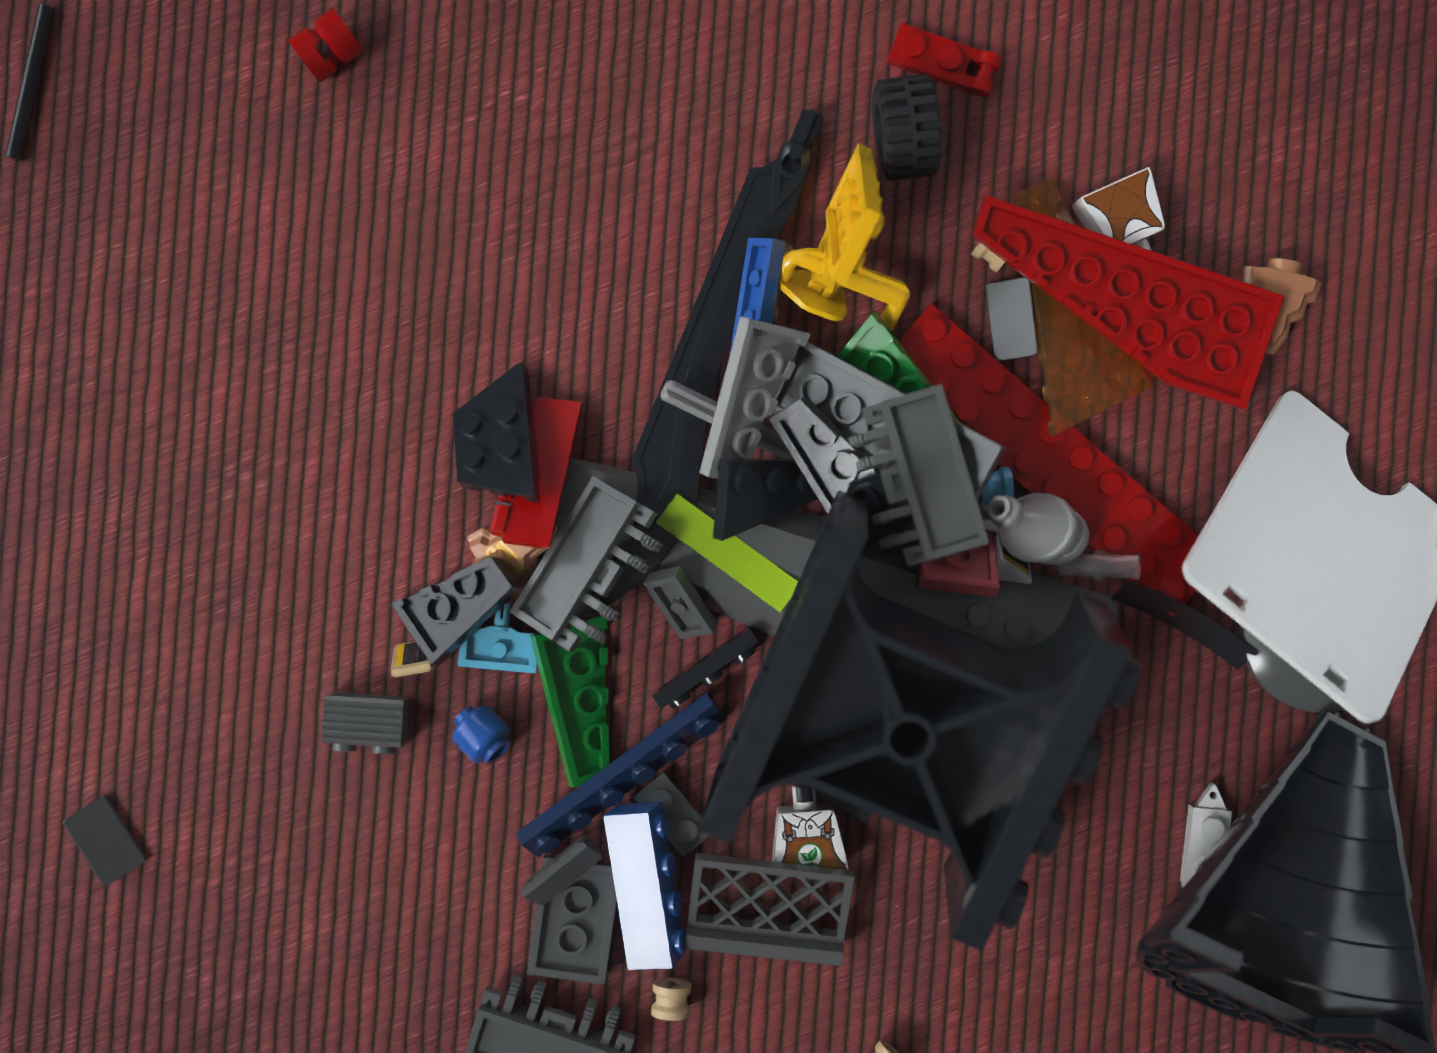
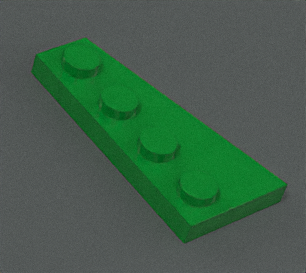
(882, 355)
(577, 700)

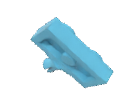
(499, 647)

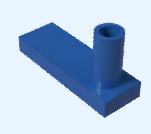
(759, 280)

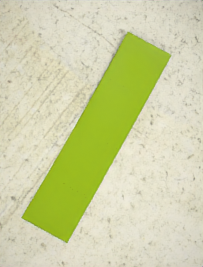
(729, 555)

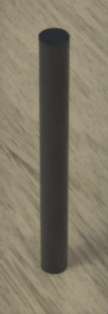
(30, 82)

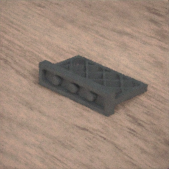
(765, 934)

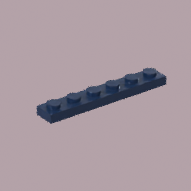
(621, 776)

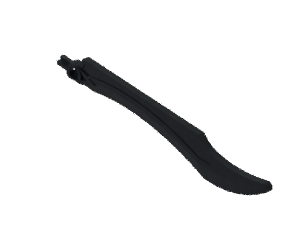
(673, 439)

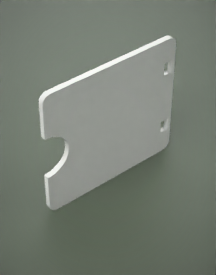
(1321, 559)

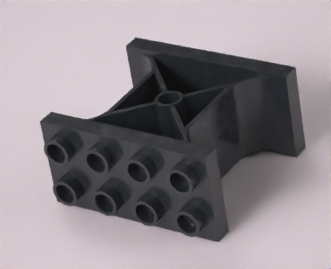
(925, 723)

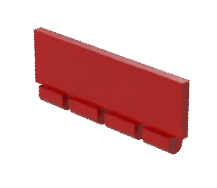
(554, 435)

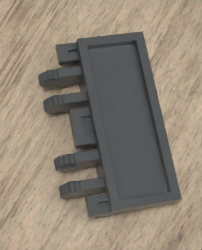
(927, 475)
(581, 562)
(518, 1031)

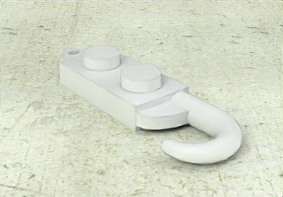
(1205, 828)

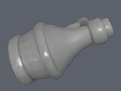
(1037, 527)

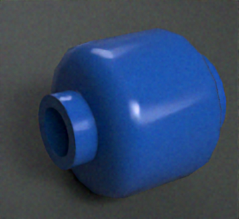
(481, 734)

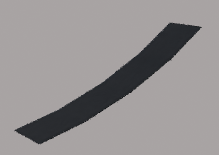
(1186, 620)

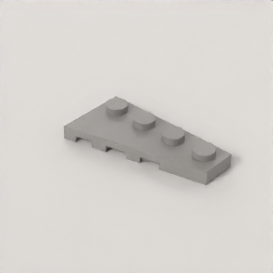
(753, 376)

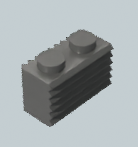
(365, 721)

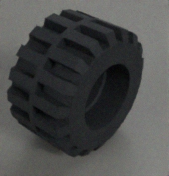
(907, 127)

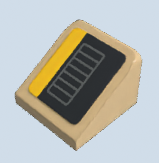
(409, 660)

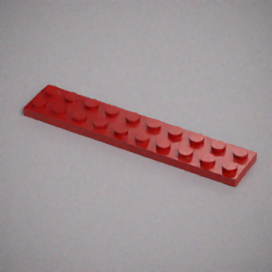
(999, 406)

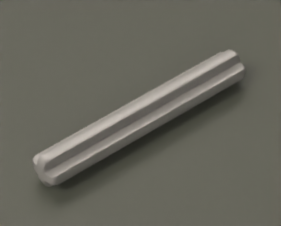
(705, 409)

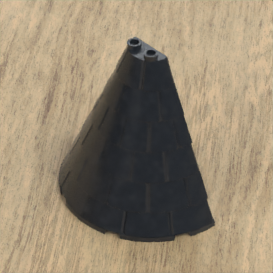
(1306, 906)

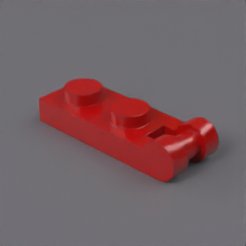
(943, 60)

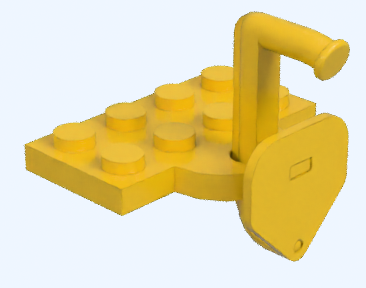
(838, 261)

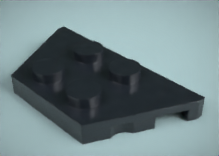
(497, 438)

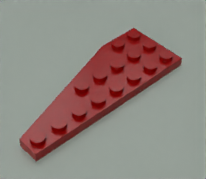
(1162, 312)

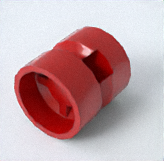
(337, 36)

